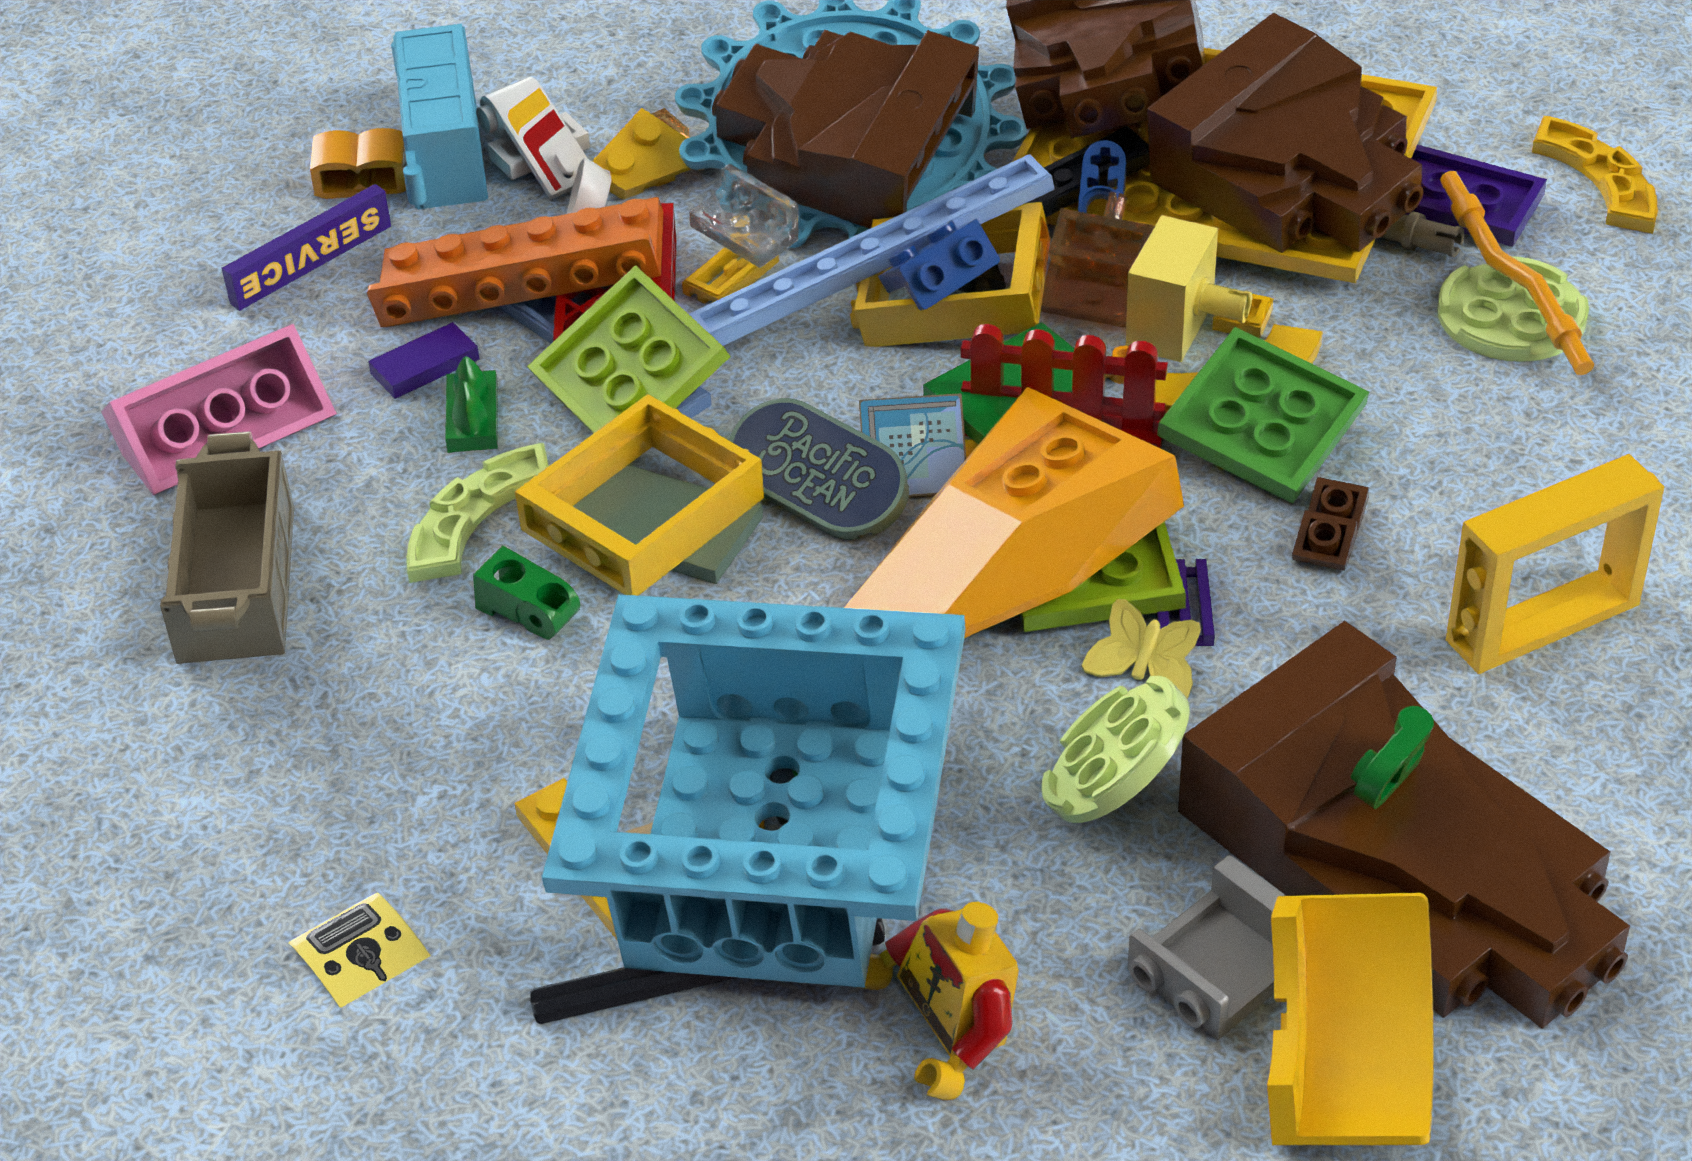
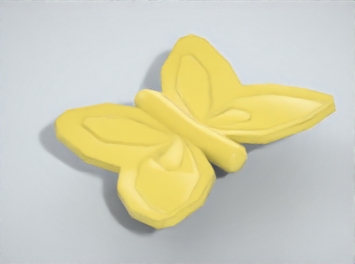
(1145, 646)

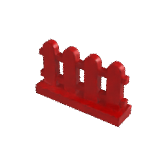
(1134, 413)

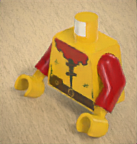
(960, 984)

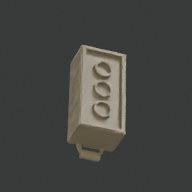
(229, 553)

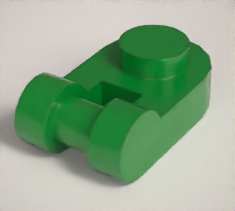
(1384, 771)

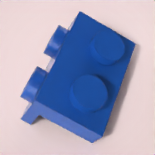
(943, 265)

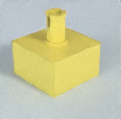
(1176, 288)

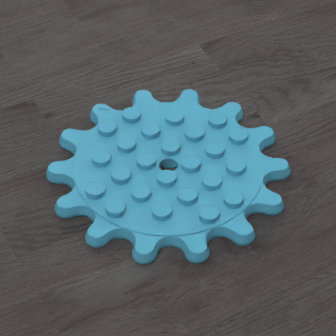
(897, 23)

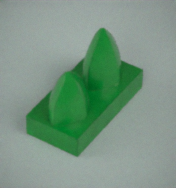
(471, 408)

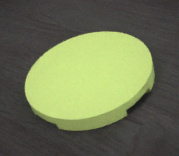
(1499, 316)
(1116, 749)

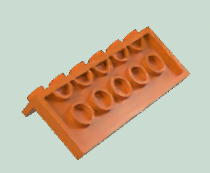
(518, 262)

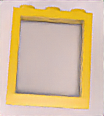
(957, 315)
(1613, 493)
(549, 497)

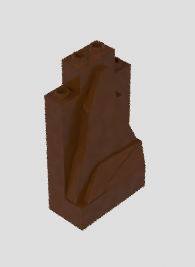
(1500, 870)

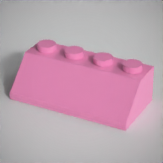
(252, 388)

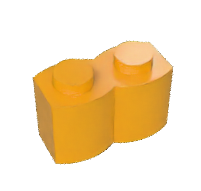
(353, 162)

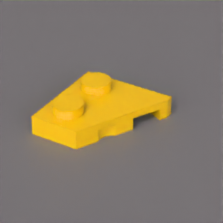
(642, 155)

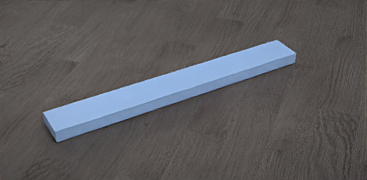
(870, 250)

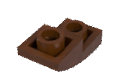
(1331, 523)

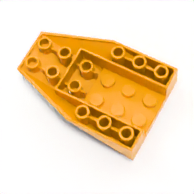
(1026, 517)

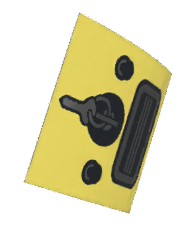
(360, 949)

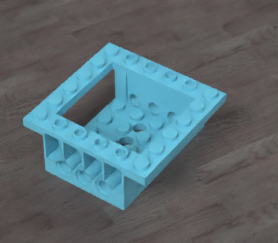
(760, 688)

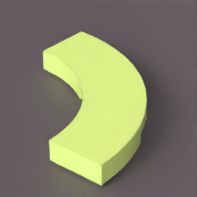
(456, 511)

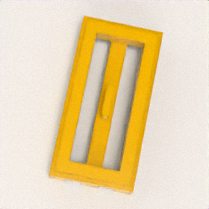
(735, 276)

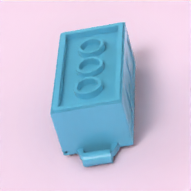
(438, 117)

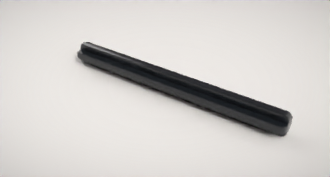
(621, 988)

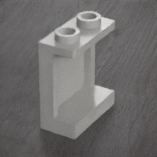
(1215, 954)

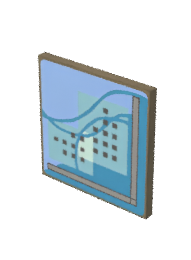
(923, 433)

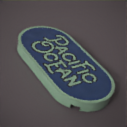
(824, 468)

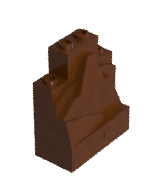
(1101, 58)
(848, 119)
(1284, 142)

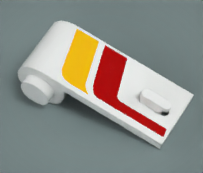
(537, 132)

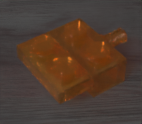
(1092, 263)

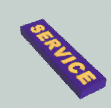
(306, 247)

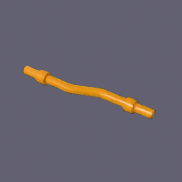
(1560, 326)

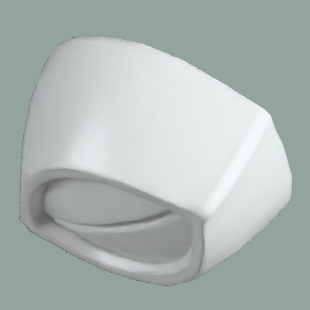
(590, 187)

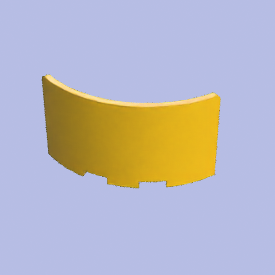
(1356, 1021)

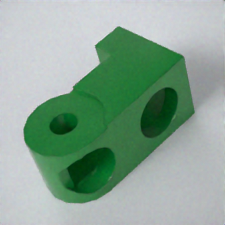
(524, 593)

